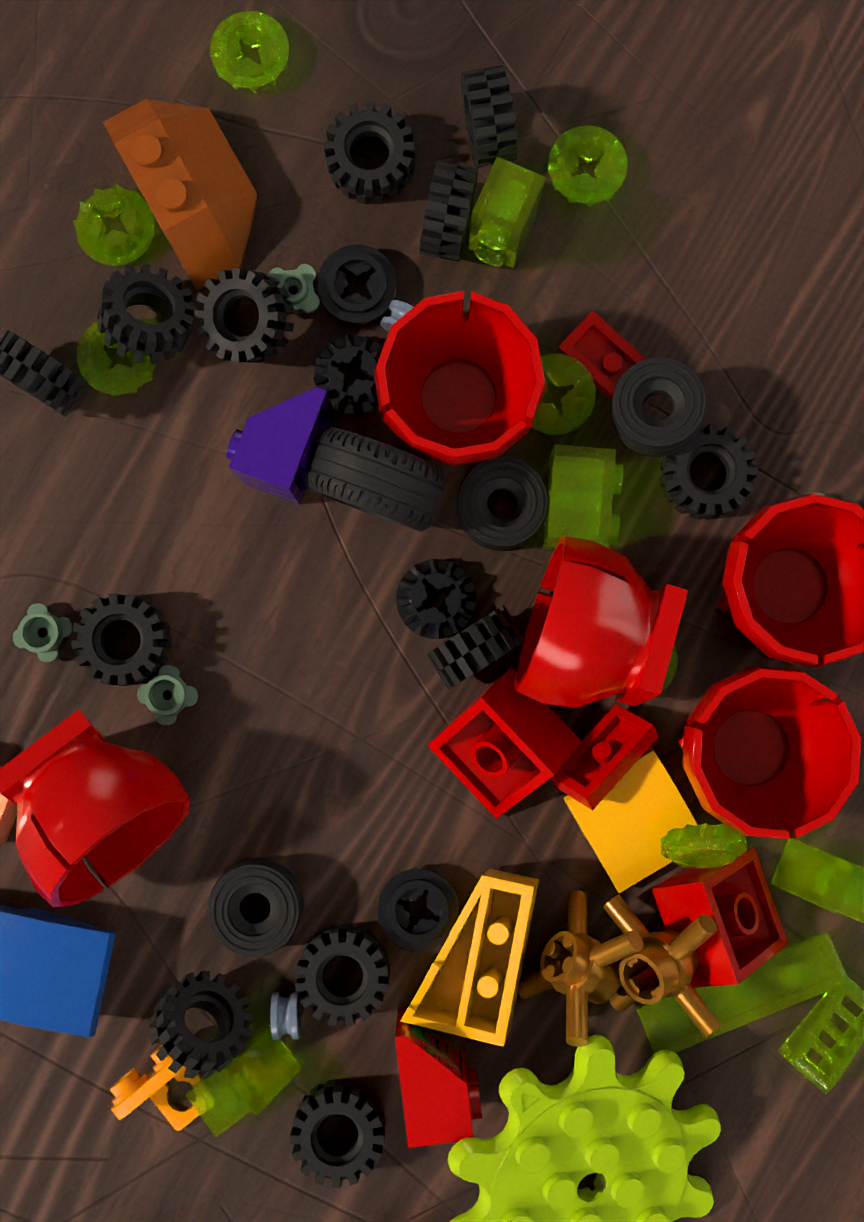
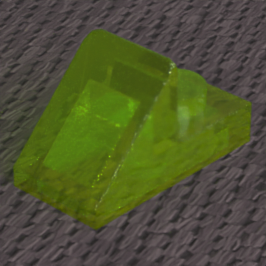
(821, 879)
(244, 1084)

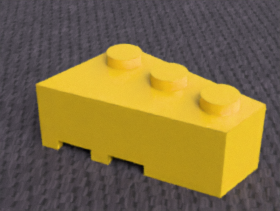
(480, 966)

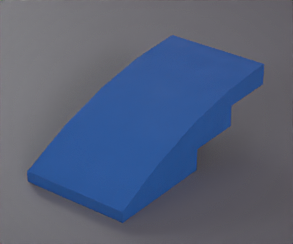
(52, 970)

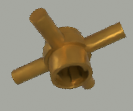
(662, 966)
(580, 968)

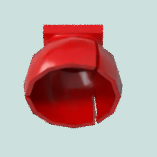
(460, 381)
(799, 580)
(597, 630)
(771, 752)
(88, 802)

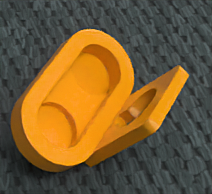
(135, 1088)

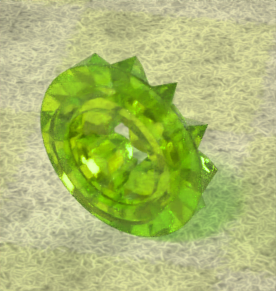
(255, 30)
(590, 144)
(116, 247)
(95, 365)
(575, 405)
(703, 845)

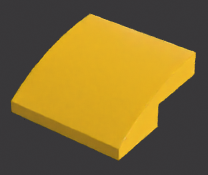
(632, 820)

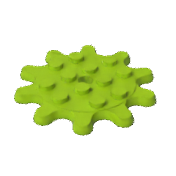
(588, 1126)

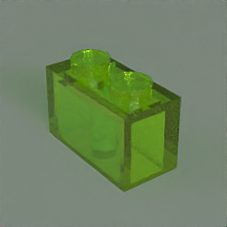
(505, 213)
(582, 495)

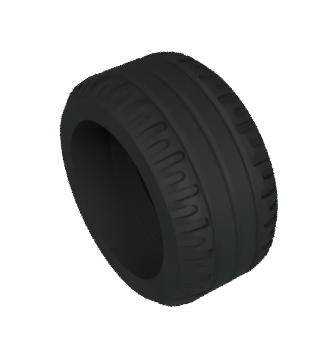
(376, 478)

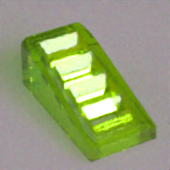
(806, 1035)

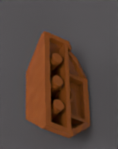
(188, 183)

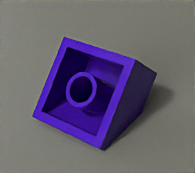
(279, 444)

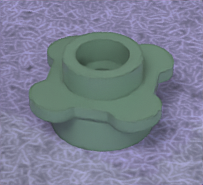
(303, 277)
(28, 635)
(152, 695)

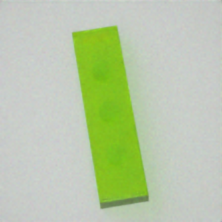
(781, 982)

